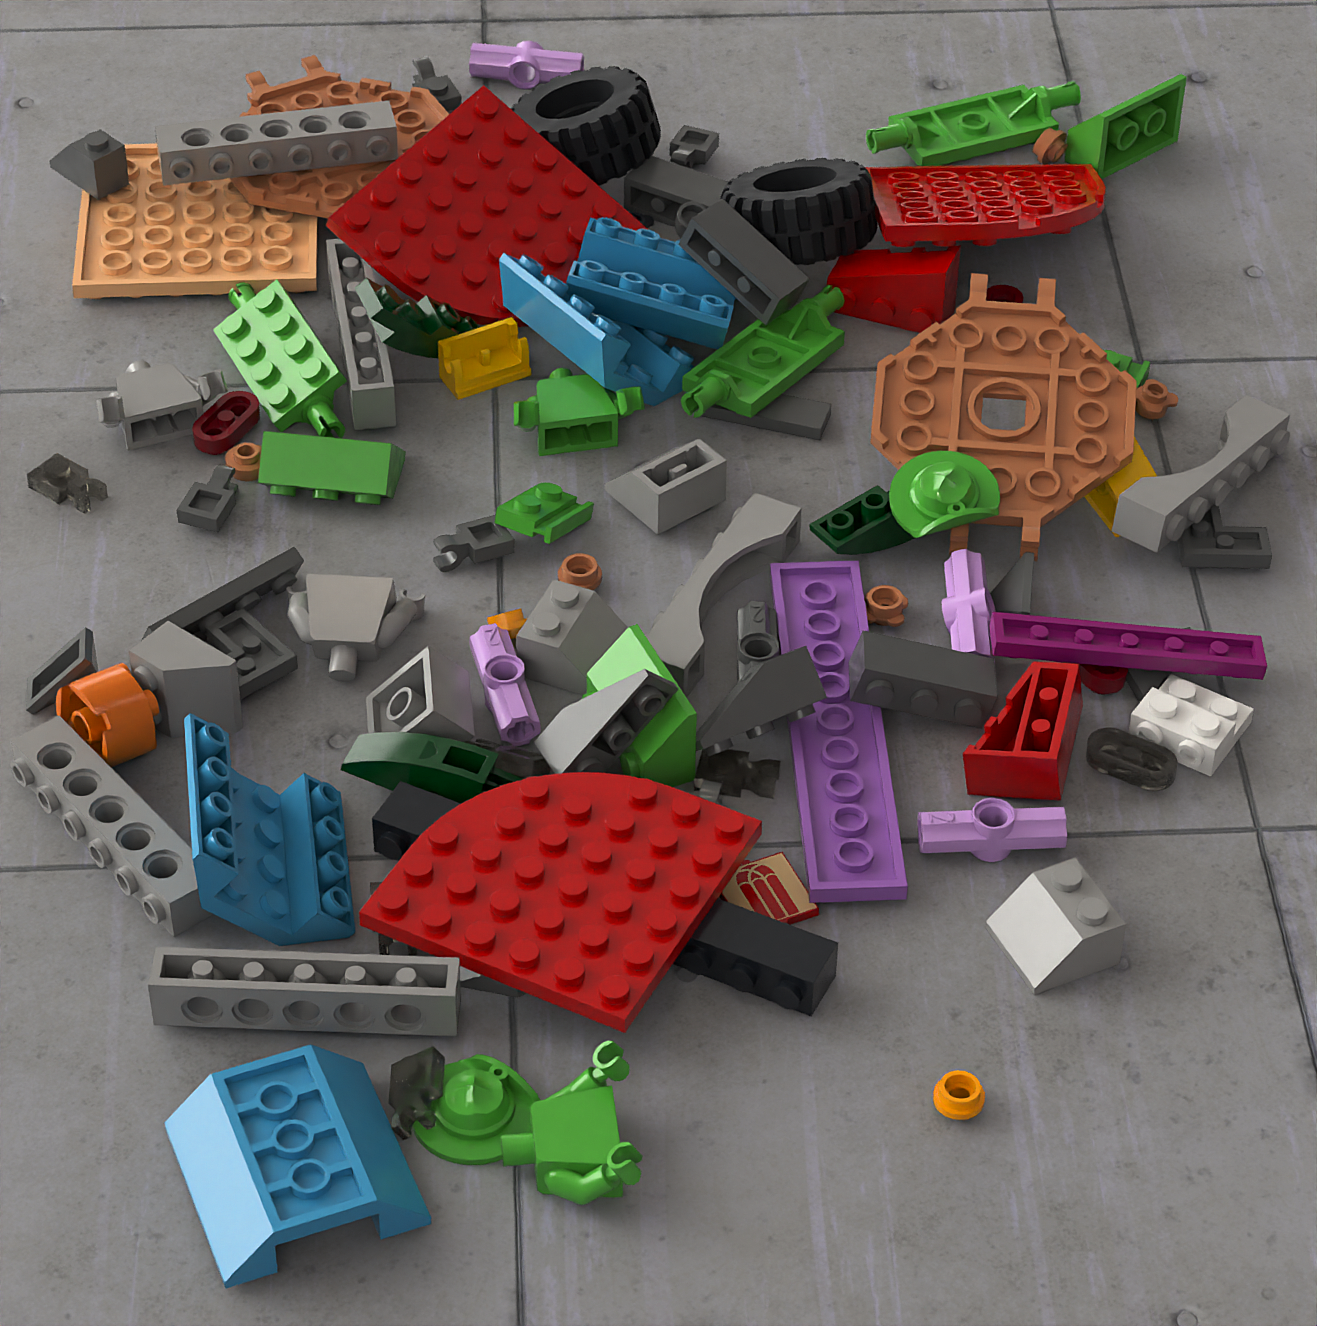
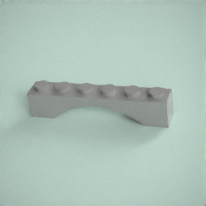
(1164, 506)
(758, 535)

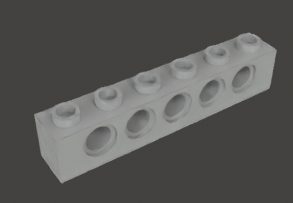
(276, 142)
(362, 351)
(111, 822)
(305, 991)

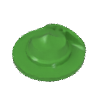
(942, 492)
(477, 1107)

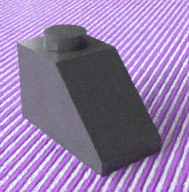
(94, 164)

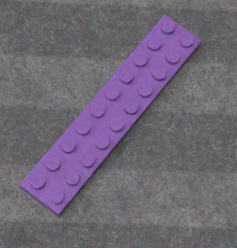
(840, 749)

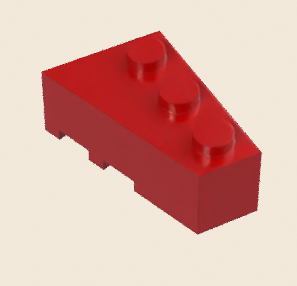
(898, 288)
(1031, 738)

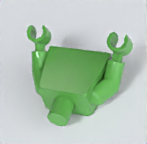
(575, 413)
(577, 1136)

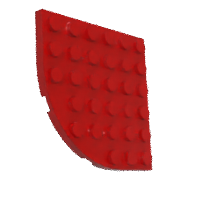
(465, 198)
(983, 201)
(566, 886)

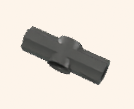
(755, 635)

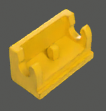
(483, 358)

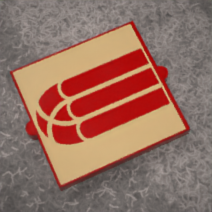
(771, 890)

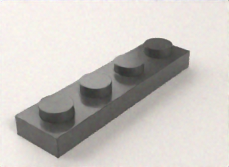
(237, 594)

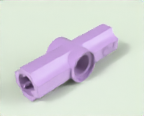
(509, 62)
(968, 603)
(504, 685)
(992, 829)

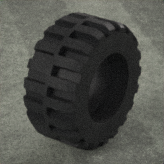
(595, 119)
(808, 207)

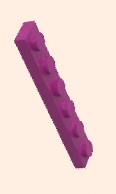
(1127, 645)

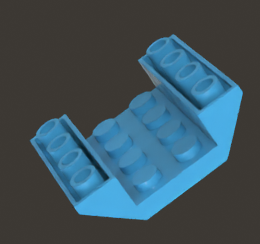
(649, 284)
(602, 347)
(264, 855)
(289, 1154)

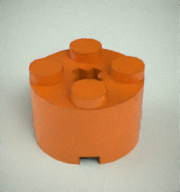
(110, 713)

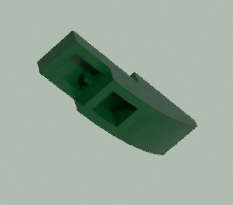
(409, 324)
(861, 525)
(427, 762)

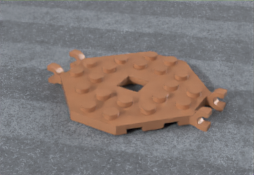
(326, 189)
(1075, 410)

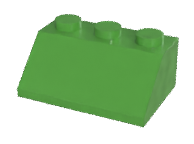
(1129, 129)
(330, 467)
(668, 742)

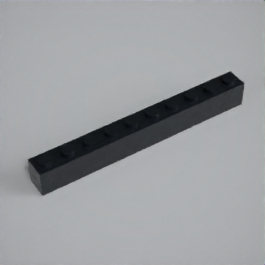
(728, 946)

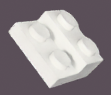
(1191, 722)

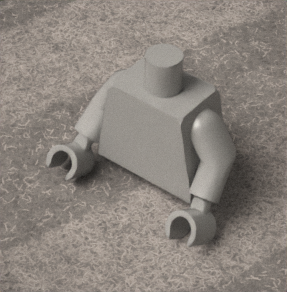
(157, 402)
(350, 618)

